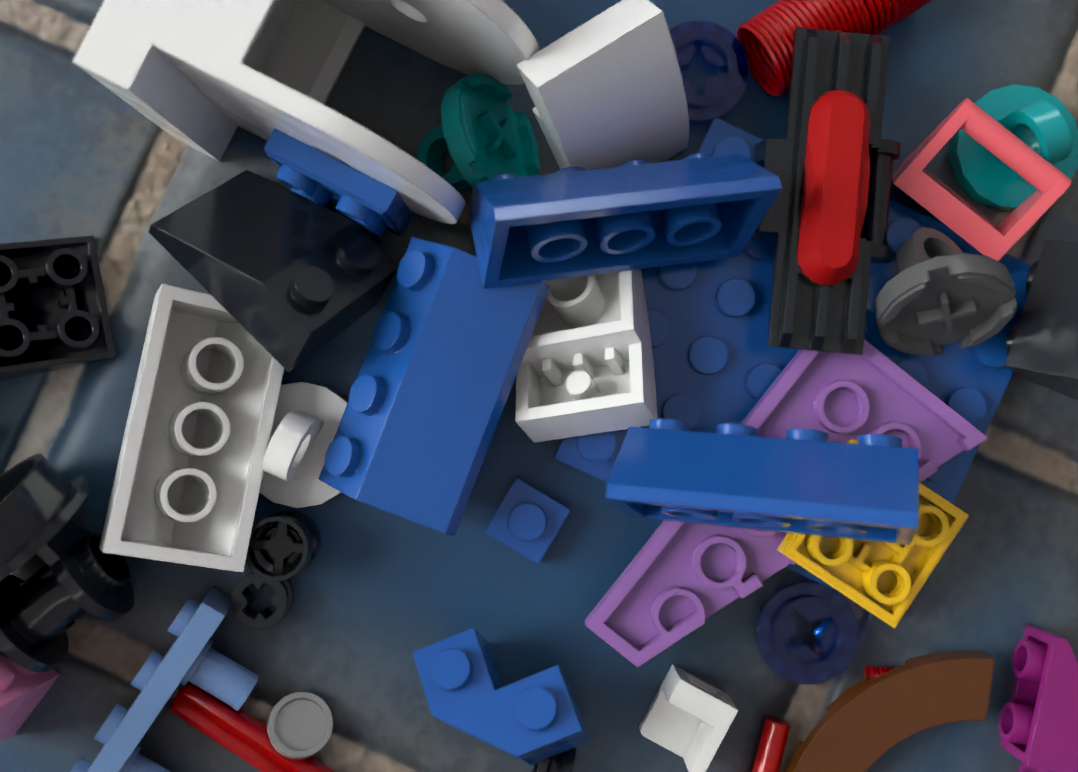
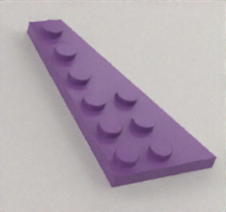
(700, 568)

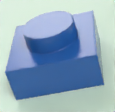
(527, 520)

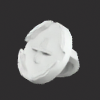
(299, 438)

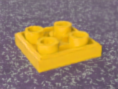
(881, 574)

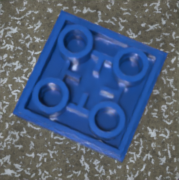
(324, 179)

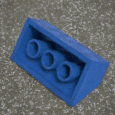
(617, 217)
(432, 387)
(769, 482)

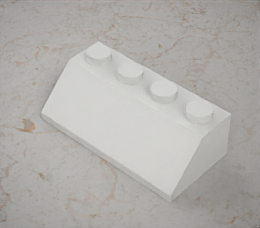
(193, 437)

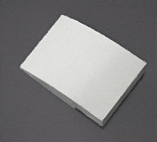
(610, 90)
(588, 360)

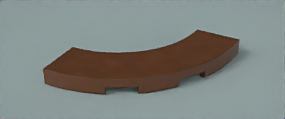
(895, 706)

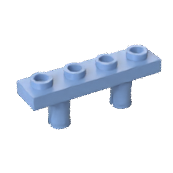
(186, 660)

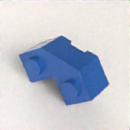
(523, 719)

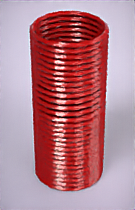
(770, 34)

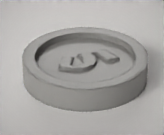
(300, 725)

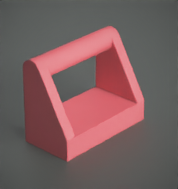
(955, 211)

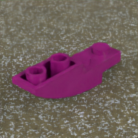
(1042, 710)

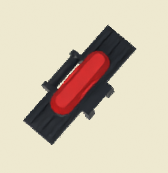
(833, 193)

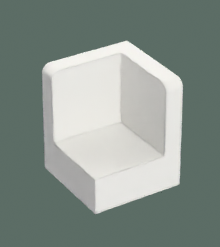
(689, 718)

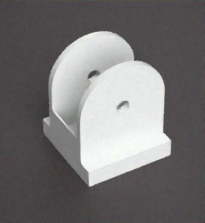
(274, 63)

